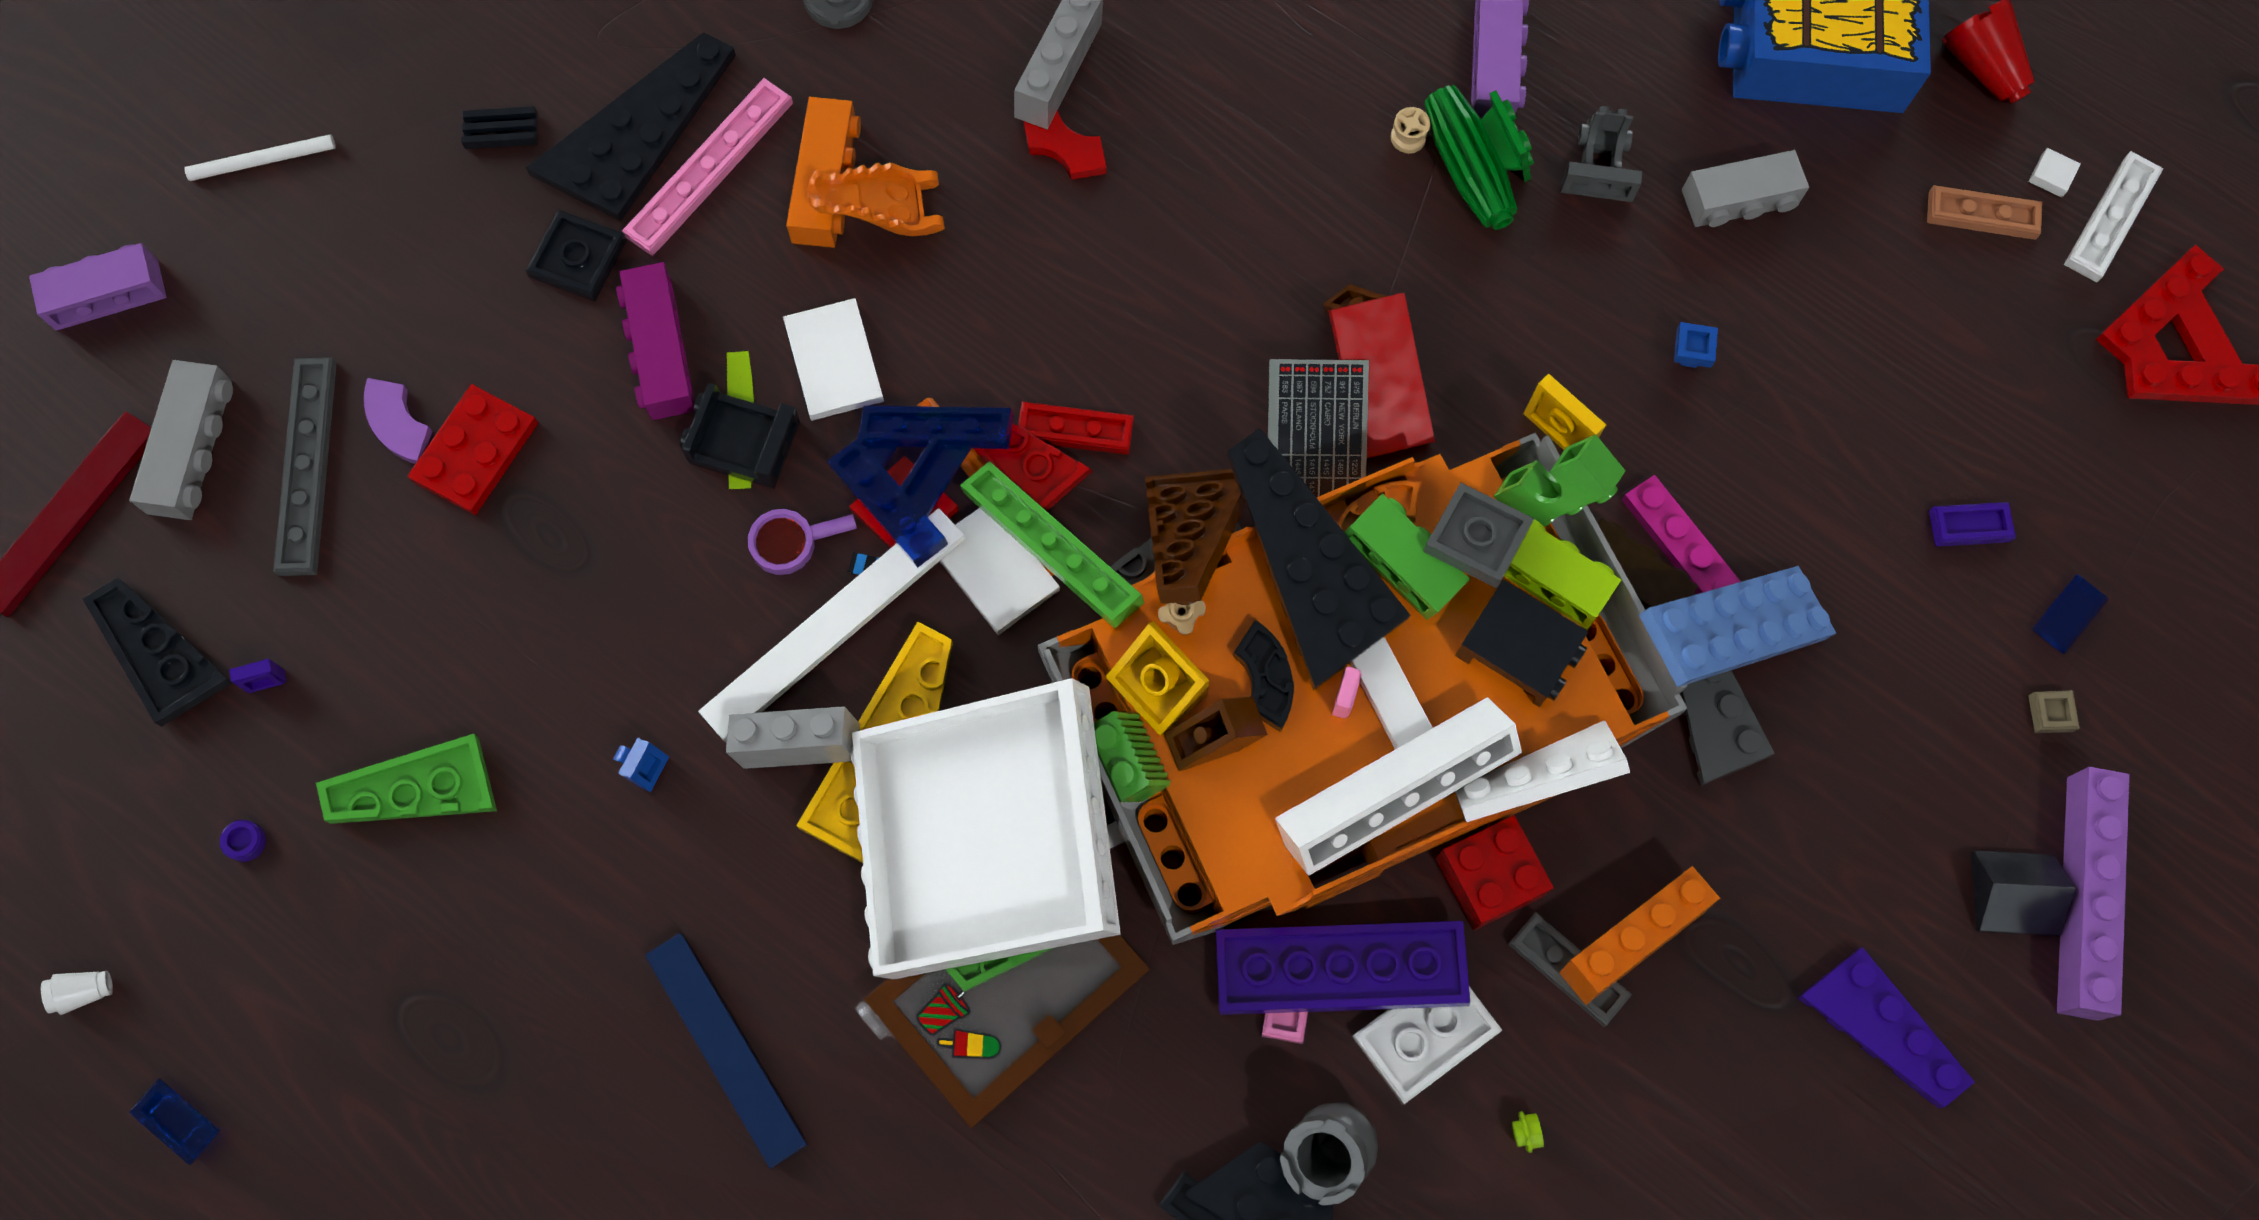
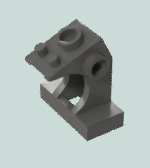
(1604, 134)

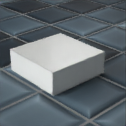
(2054, 172)

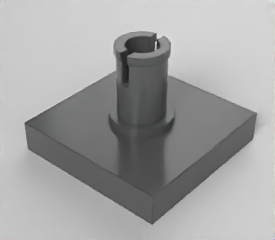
(1478, 535)

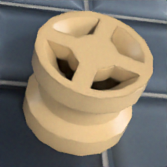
(1407, 121)

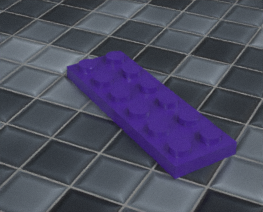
(1342, 968)

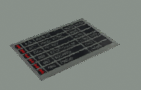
(1320, 419)

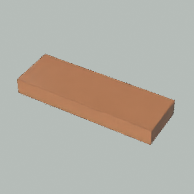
(1984, 212)

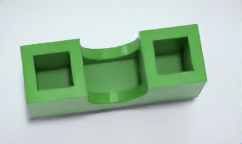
(1578, 478)

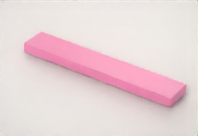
(707, 167)

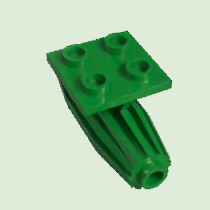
(1480, 152)

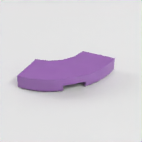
(392, 422)

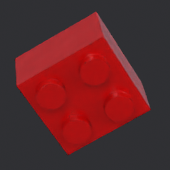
(1494, 872)

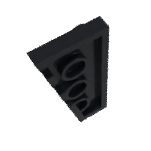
(154, 655)

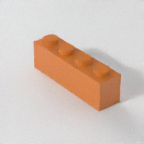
(823, 147)
(1639, 935)

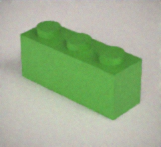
(1396, 552)

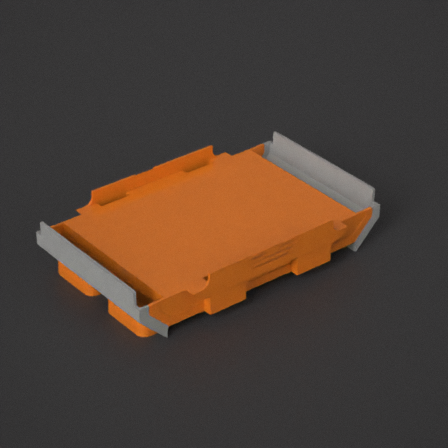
(1227, 808)

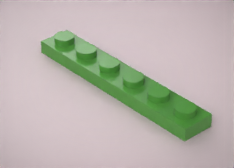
(1053, 545)

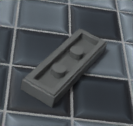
(1549, 954)

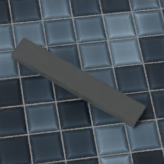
(305, 467)

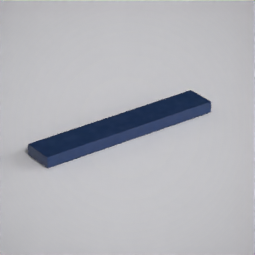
(726, 1051)

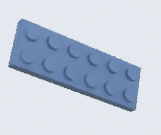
(1736, 625)

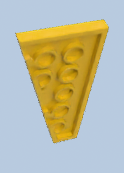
(907, 691)

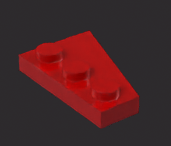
(1036, 467)

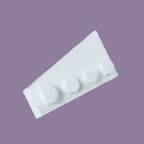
(1553, 770)

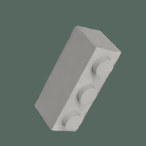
(1745, 189)
(791, 737)

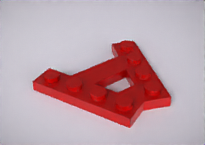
(2178, 297)

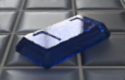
(2070, 614)
(174, 1121)

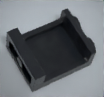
(739, 437)
(1524, 642)

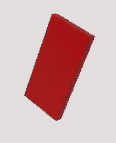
(1396, 394)

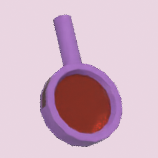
(785, 541)

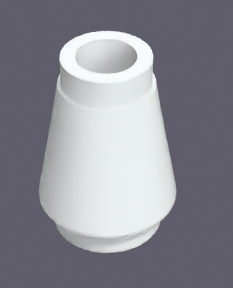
(74, 990)

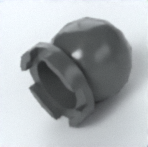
(1330, 1153)

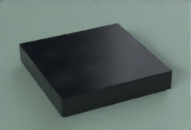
(576, 255)

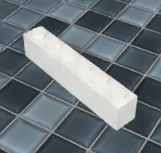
(1398, 785)

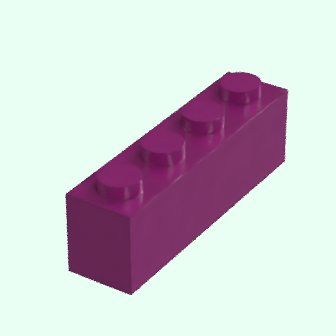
(656, 340)

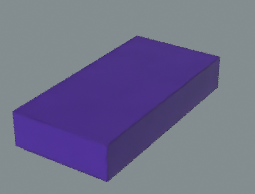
(1972, 524)

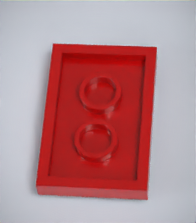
(473, 449)

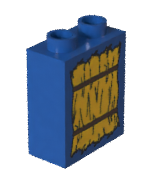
(1828, 51)

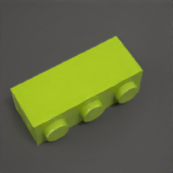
(1562, 576)

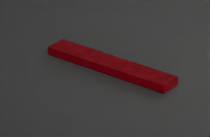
(70, 509)

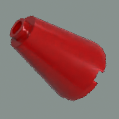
(1994, 51)

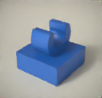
(1695, 345)
(641, 763)

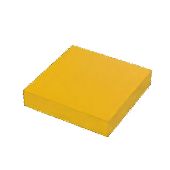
(1561, 414)

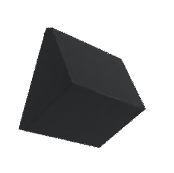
(2020, 893)

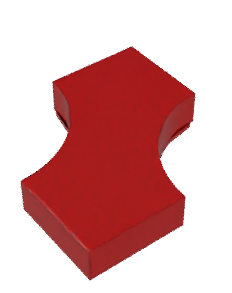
(1077, 153)

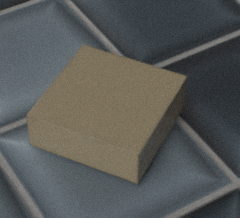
(2053, 711)

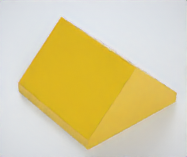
(1158, 679)

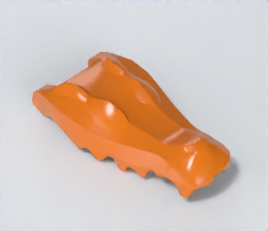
(879, 195)

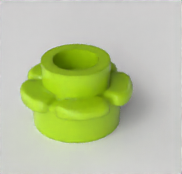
(1528, 1132)

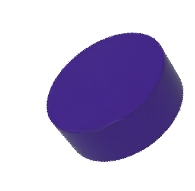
(242, 840)

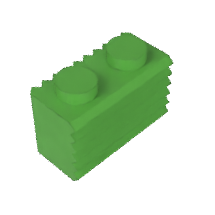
(1129, 757)

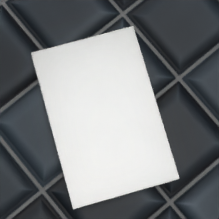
(833, 359)
(997, 572)
(1423, 1044)

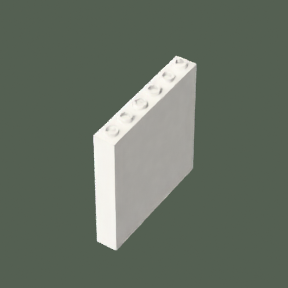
(983, 832)

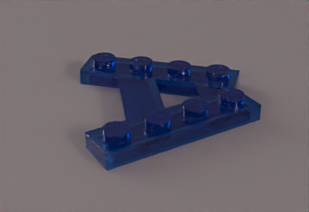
(948, 438)

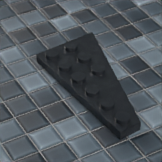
(626, 142)
(1320, 576)

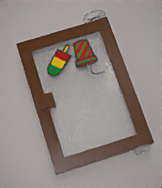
(1004, 1030)

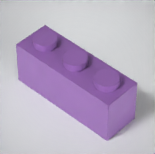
(97, 286)

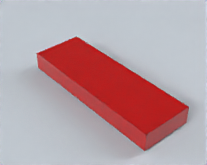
(1078, 427)

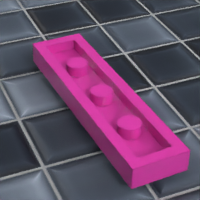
(1678, 536)

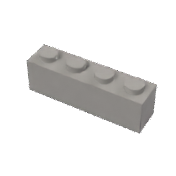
(1056, 61)
(182, 440)

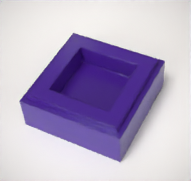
(258, 676)

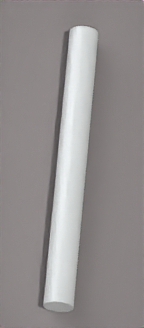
(260, 157)

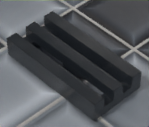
(500, 122)

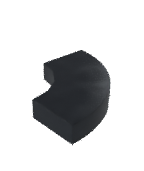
(1269, 674)

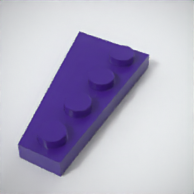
(1876, 1015)

